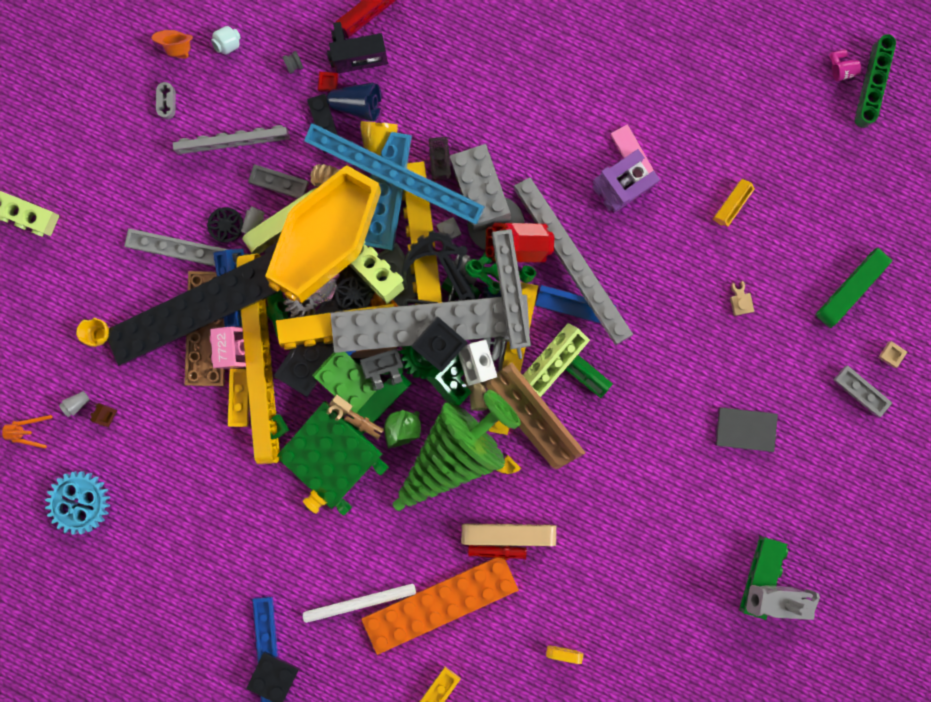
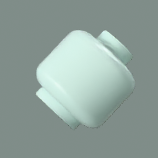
(225, 40)

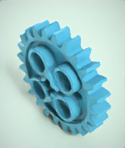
(72, 519)

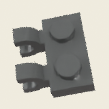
(380, 364)

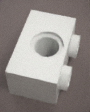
(477, 362)

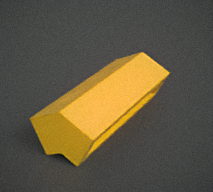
(734, 203)

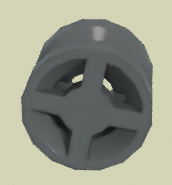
(293, 62)

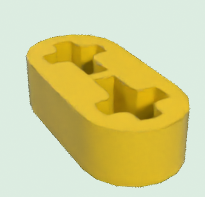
(564, 654)

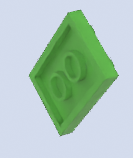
(346, 379)

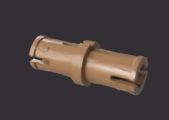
(363, 424)

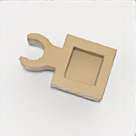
(741, 302)

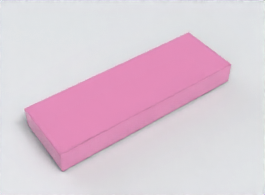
(628, 144)

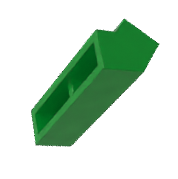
(589, 376)

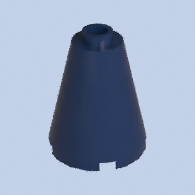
(357, 100)

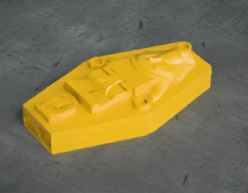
(323, 234)

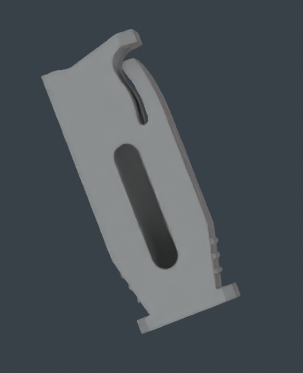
(782, 602)

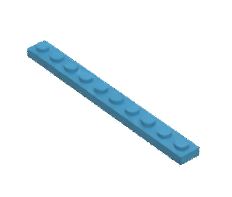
(394, 173)

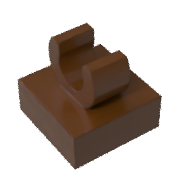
(103, 414)

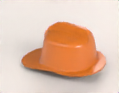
(174, 42)

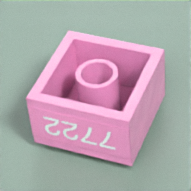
(227, 348)

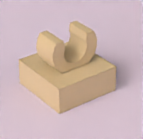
(340, 406)

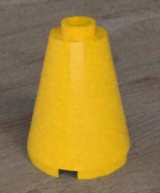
(376, 135)

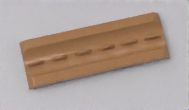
(198, 362)
(536, 417)

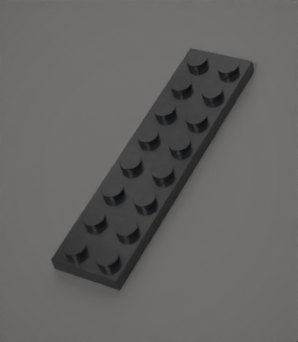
(304, 361)

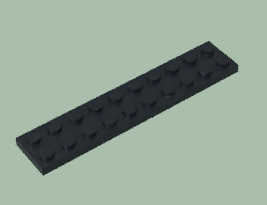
(191, 310)

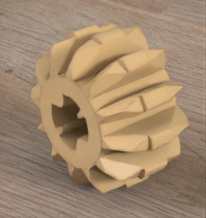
(322, 173)

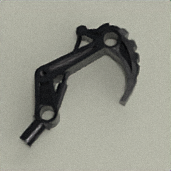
(425, 247)

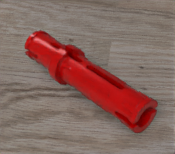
(507, 552)

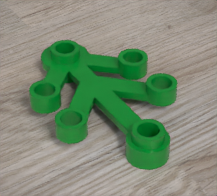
(476, 269)

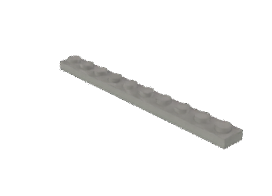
(574, 263)

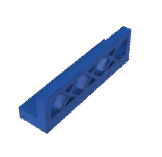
(224, 264)
(565, 303)

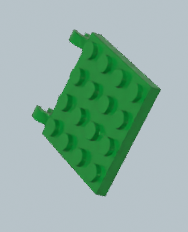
(330, 456)

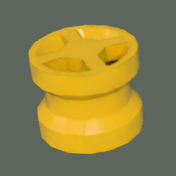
(314, 501)

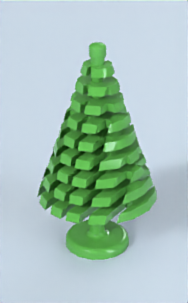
(456, 451)

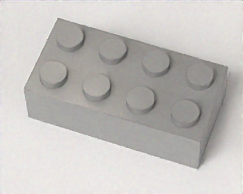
(481, 184)

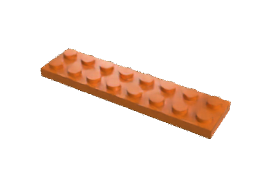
(439, 604)

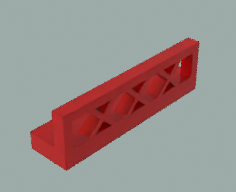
(362, 14)

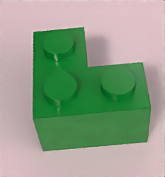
(449, 382)

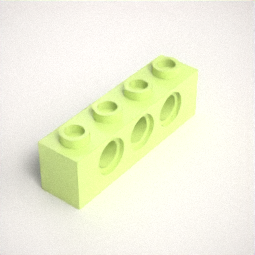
(44, 222)
(384, 289)
(555, 358)

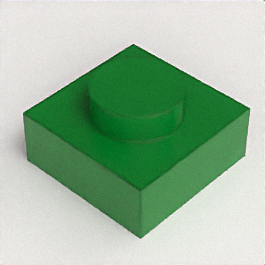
(282, 428)

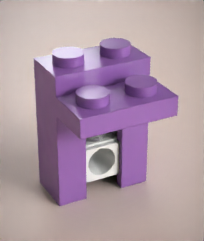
(612, 189)

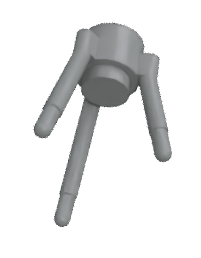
(504, 339)

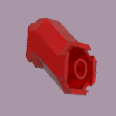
(531, 241)

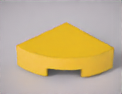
(510, 466)

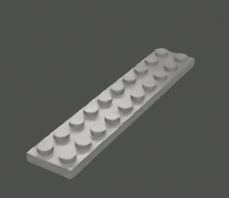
(404, 324)

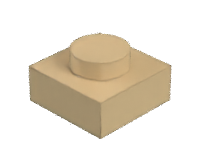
(892, 354)

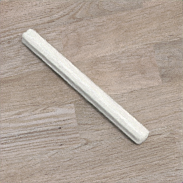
(359, 603)

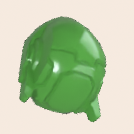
(402, 428)

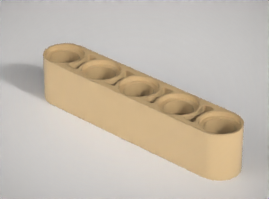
(508, 534)

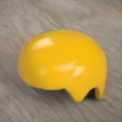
(92, 332)

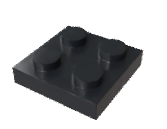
(439, 344)
(272, 678)

